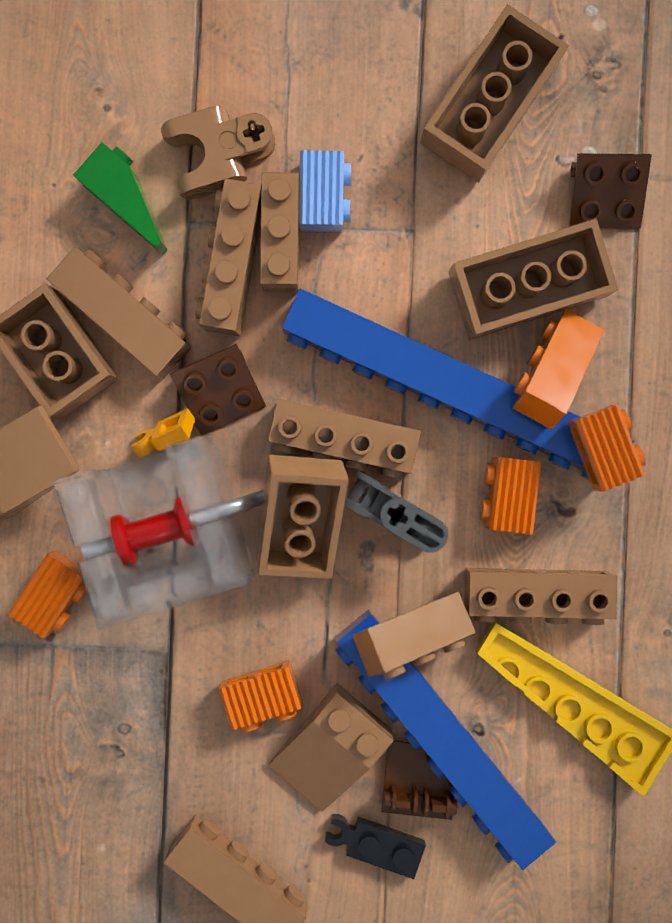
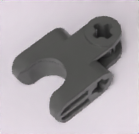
(414, 525)

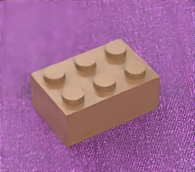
(53, 352)
(301, 516)

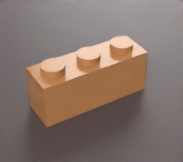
(280, 232)
(414, 636)

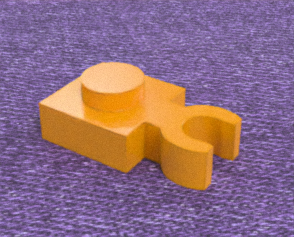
(166, 433)

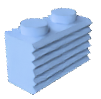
(322, 191)

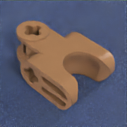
(226, 146)

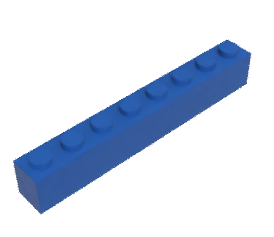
(453, 754)

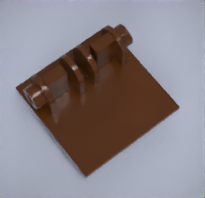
(609, 189)
(218, 389)
(413, 786)

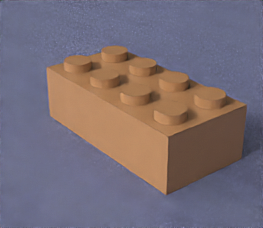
(493, 93)
(533, 279)

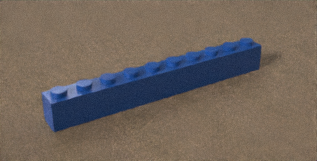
(426, 373)

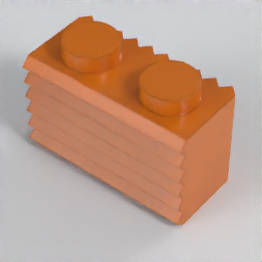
(607, 448)
(511, 495)
(49, 595)
(261, 696)

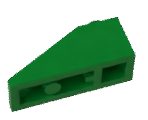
(115, 184)

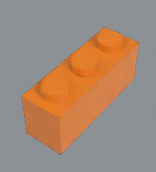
(557, 368)

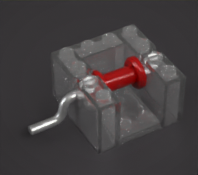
(157, 531)

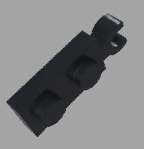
(378, 845)

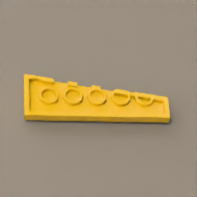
(602, 721)

